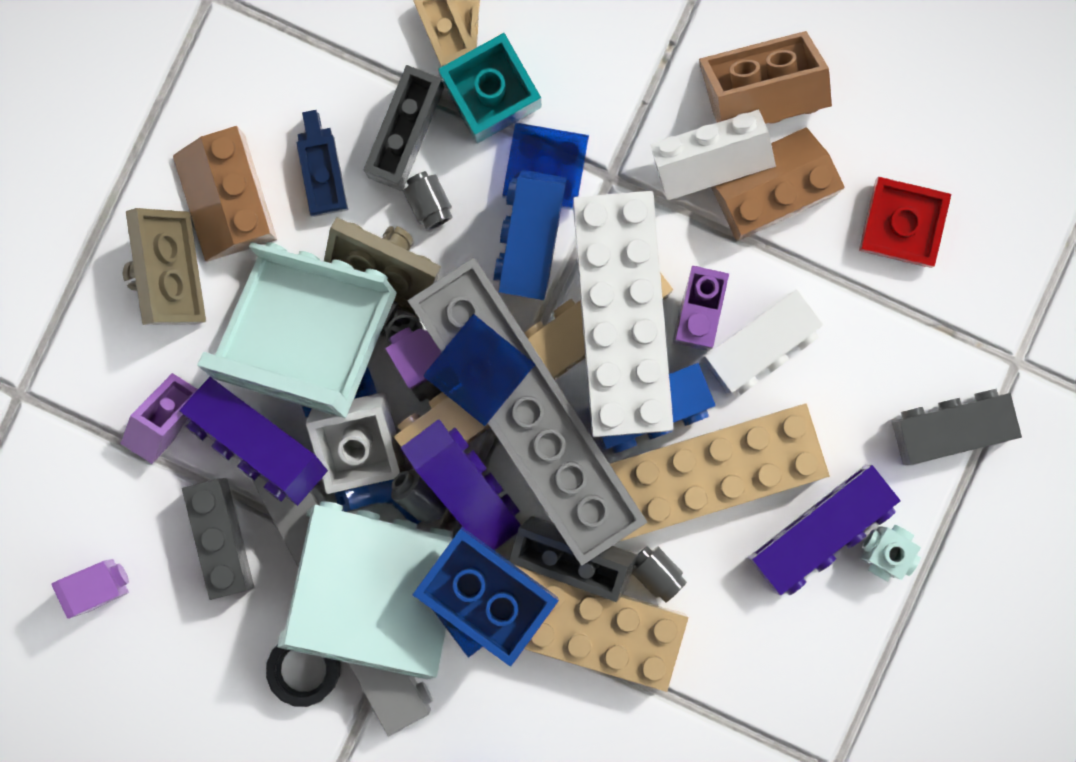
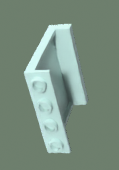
(302, 329)
(358, 590)

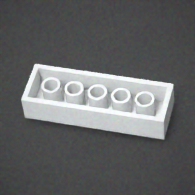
(622, 314)

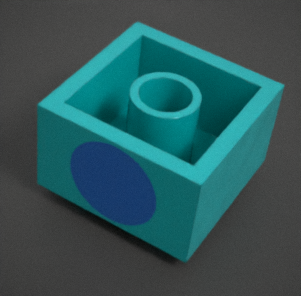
(490, 87)

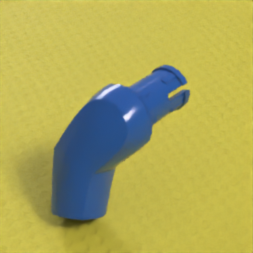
(369, 495)

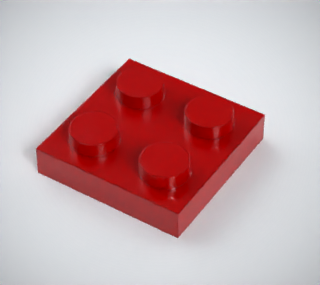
(905, 222)

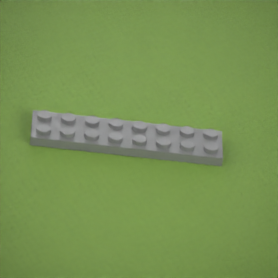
(538, 422)

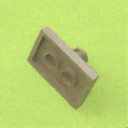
(389, 255)
(164, 267)

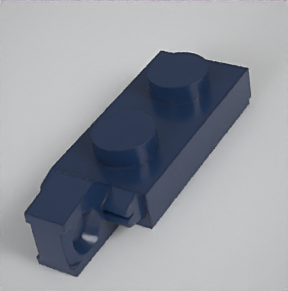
(320, 167)

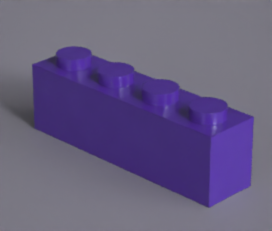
(254, 441)
(461, 486)
(825, 529)

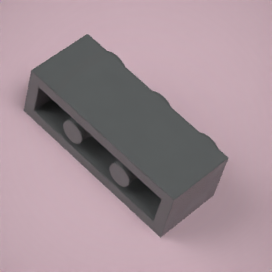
(404, 128)
(956, 427)
(218, 538)
(545, 551)

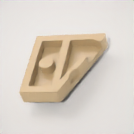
(450, 26)

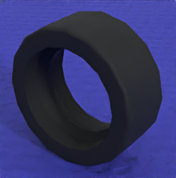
(292, 696)

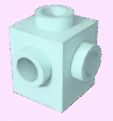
(877, 550)

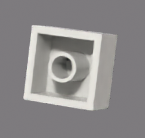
(357, 447)

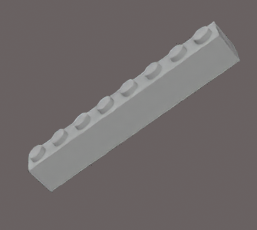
(393, 696)

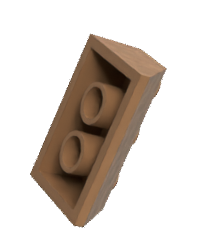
(775, 76)
(799, 181)
(224, 193)

